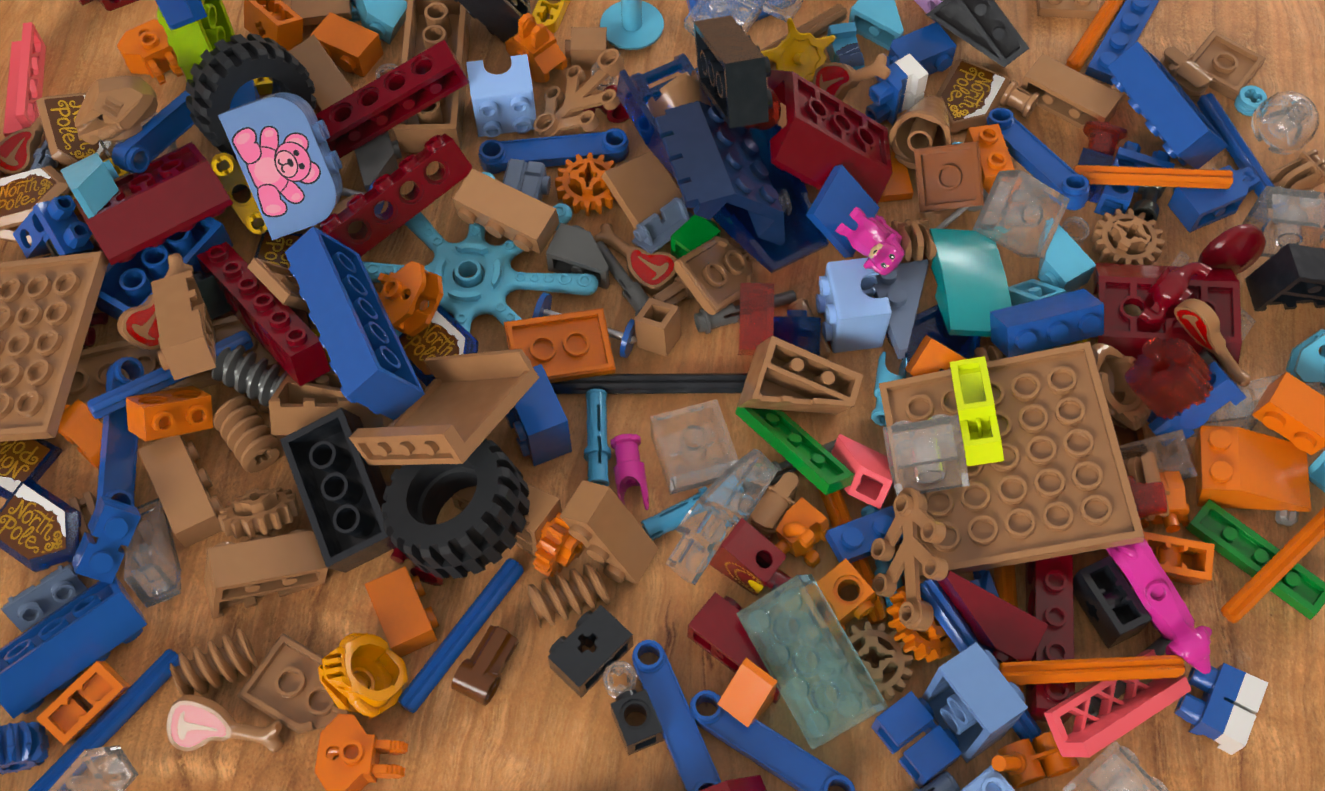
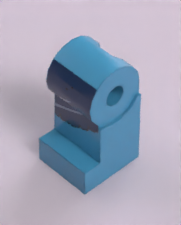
(845, 47)

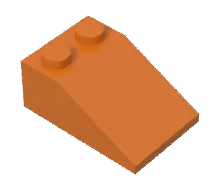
(1250, 470)

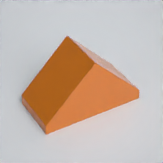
(748, 693)

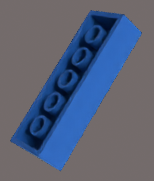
(353, 325)

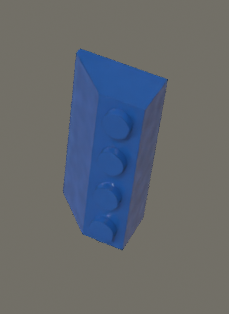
(66, 644)

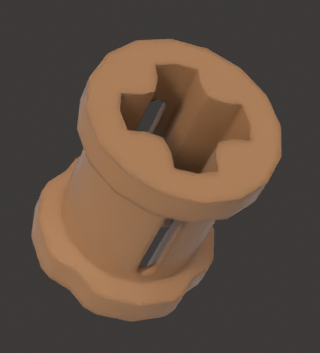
(1020, 99)

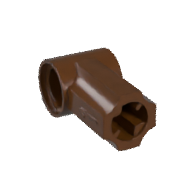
(481, 673)

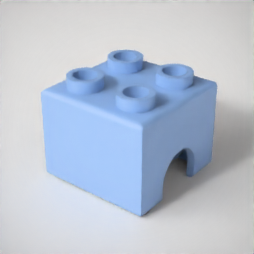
(503, 100)
(850, 312)

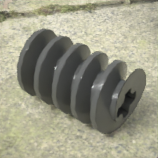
(246, 375)

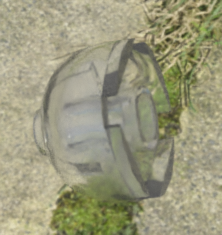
(1285, 122)

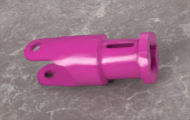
(629, 469)

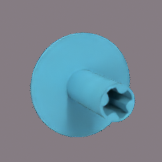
(632, 24)

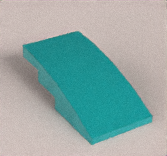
(968, 280)

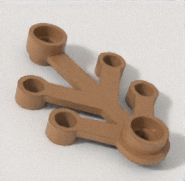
(575, 99)
(910, 511)

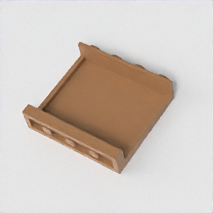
(454, 414)

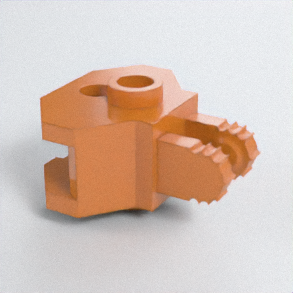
(539, 46)
(149, 52)
(407, 297)
(357, 755)

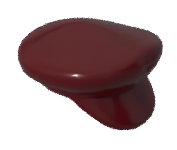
(1235, 248)

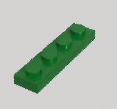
(798, 448)
(1252, 552)

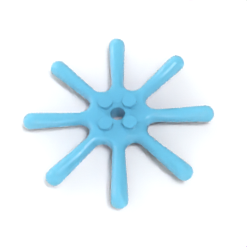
(490, 272)

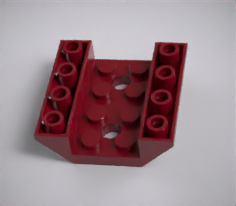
(827, 134)
(157, 203)
(1128, 283)

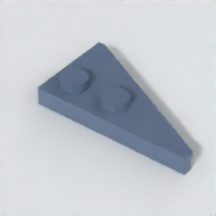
(904, 292)

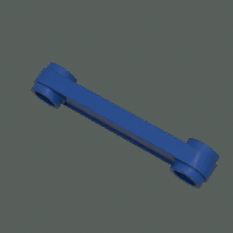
(156, 135)
(554, 149)
(1039, 159)
(118, 444)
(676, 719)
(768, 749)

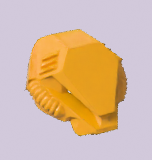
(363, 674)

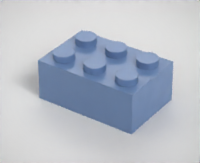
(974, 700)

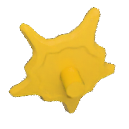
(799, 52)

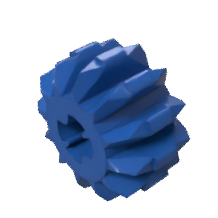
(22, 746)

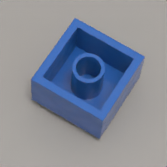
(540, 422)

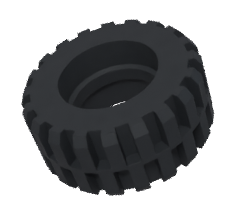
(231, 67)
(472, 536)

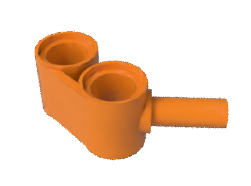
(82, 429)
(1032, 761)

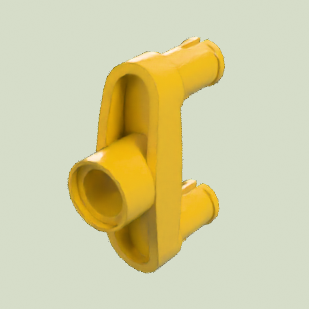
(230, 175)

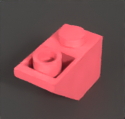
(871, 469)

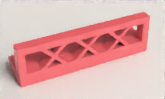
(24, 80)
(1112, 720)

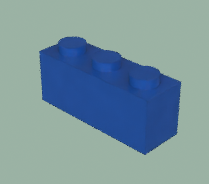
(1047, 322)

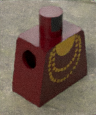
(750, 559)

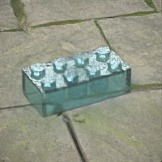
(811, 660)

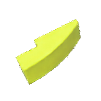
(976, 411)

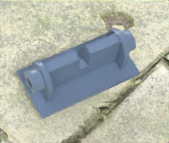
(655, 233)
(44, 599)

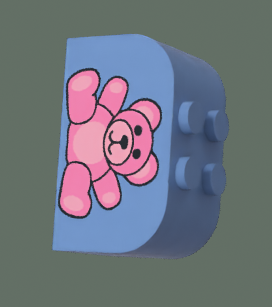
(285, 161)

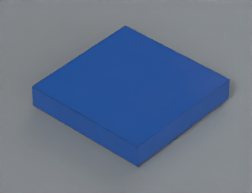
(835, 203)

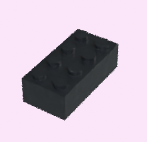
(732, 71)
(339, 490)

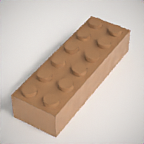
(425, 26)

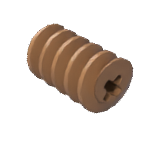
(246, 434)
(568, 594)
(214, 665)

